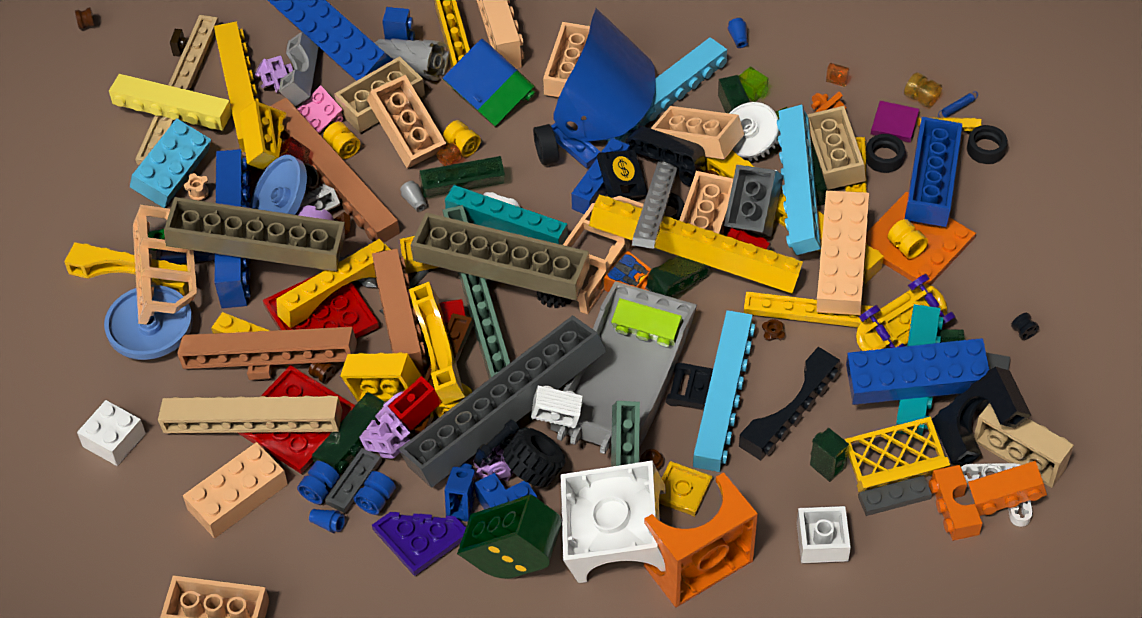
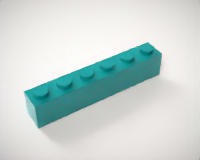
(505, 216)
(923, 330)

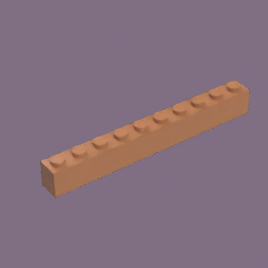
(334, 172)

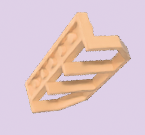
(145, 273)
(595, 286)

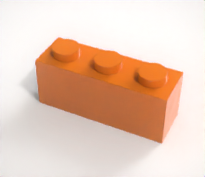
(1007, 488)

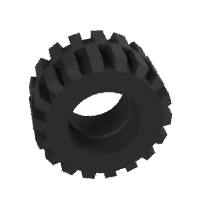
(534, 457)

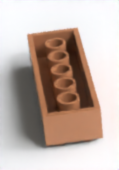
(398, 307)

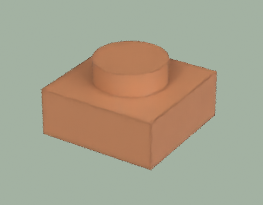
(259, 372)

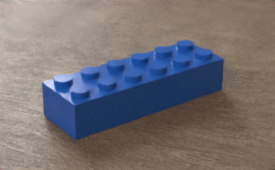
(933, 172)
(915, 371)

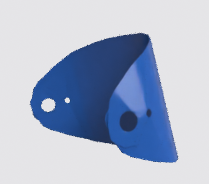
(608, 85)

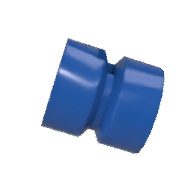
(318, 481)
(374, 493)

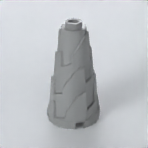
(423, 56)

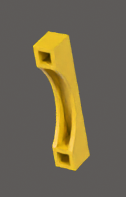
(92, 261)
(304, 299)
(443, 364)

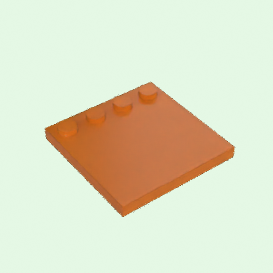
(942, 249)

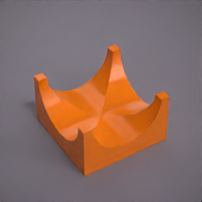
(706, 553)

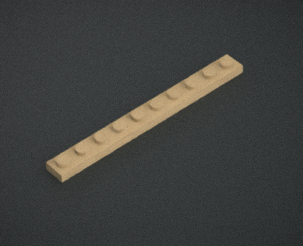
(182, 77)

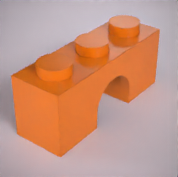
(959, 519)

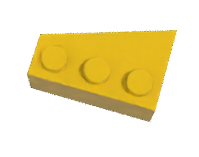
(261, 133)

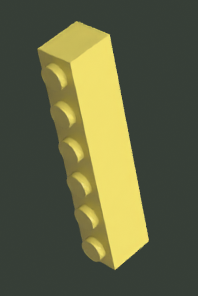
(170, 102)

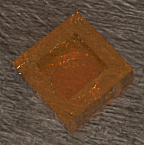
(837, 74)

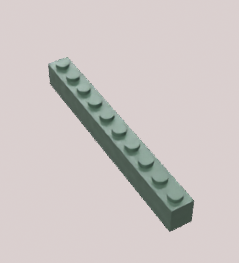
(482, 312)

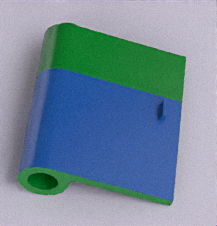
(489, 82)

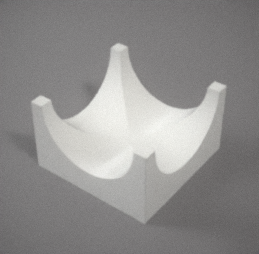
(606, 516)

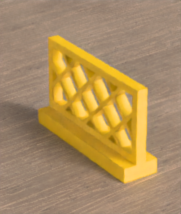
(903, 472)

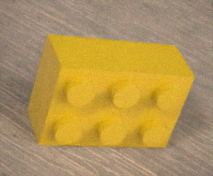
(379, 374)

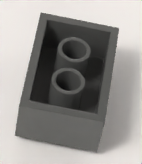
(753, 200)

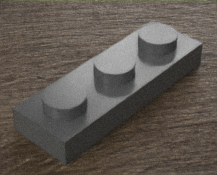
(352, 480)
(895, 495)

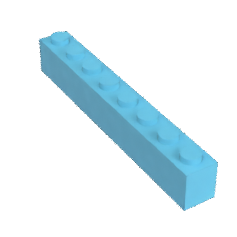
(682, 78)
(799, 180)
(722, 391)

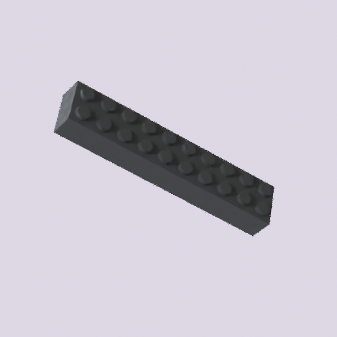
(503, 397)

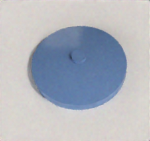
(281, 186)
(148, 340)

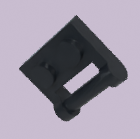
(696, 388)
(487, 452)

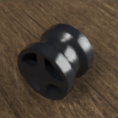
(1025, 326)

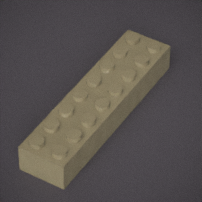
(254, 234)
(500, 256)

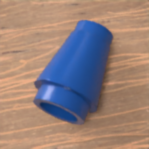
(738, 31)
(328, 519)

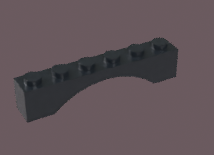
(763, 433)

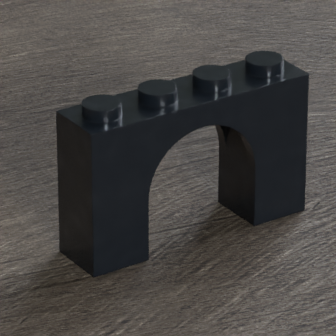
(955, 420)

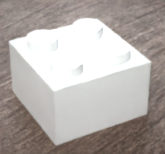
(111, 433)
(823, 534)

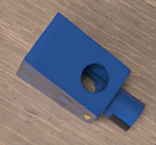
(460, 482)

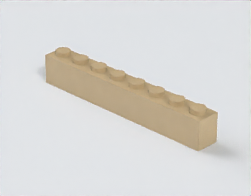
(250, 414)

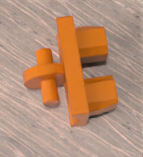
(820, 102)

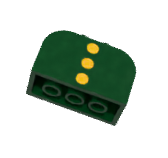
(511, 538)

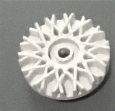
(759, 130)

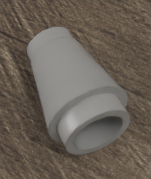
(412, 194)

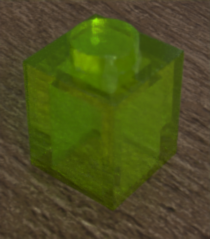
(754, 84)

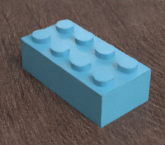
(170, 163)

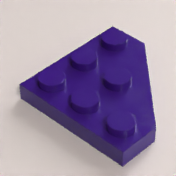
(419, 538)

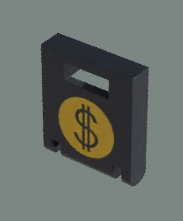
(620, 170)

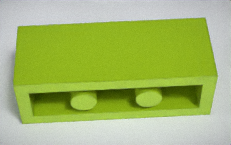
(646, 322)

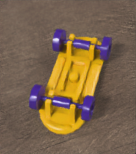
(891, 324)

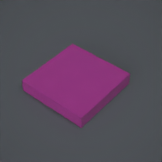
(895, 120)

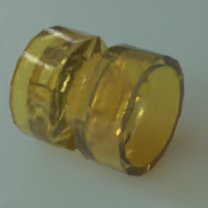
(925, 91)

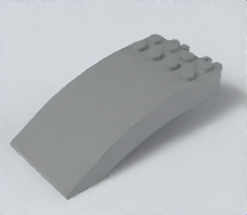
(626, 371)

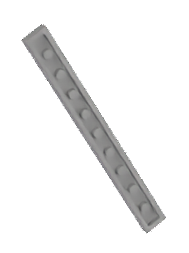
(655, 205)

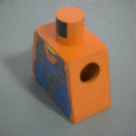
(628, 271)

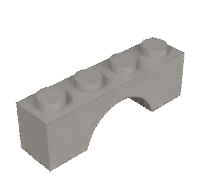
(298, 83)

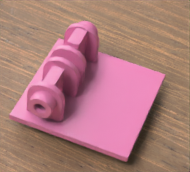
(320, 110)

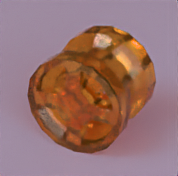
(449, 154)

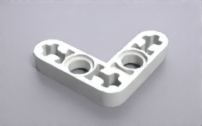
(974, 469)

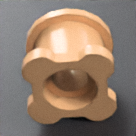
(196, 187)

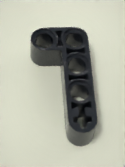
(669, 149)

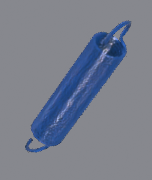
(958, 105)

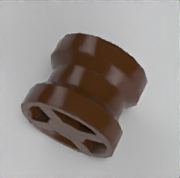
(84, 18)
(323, 371)

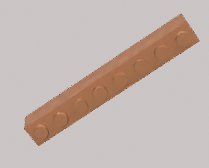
(266, 347)

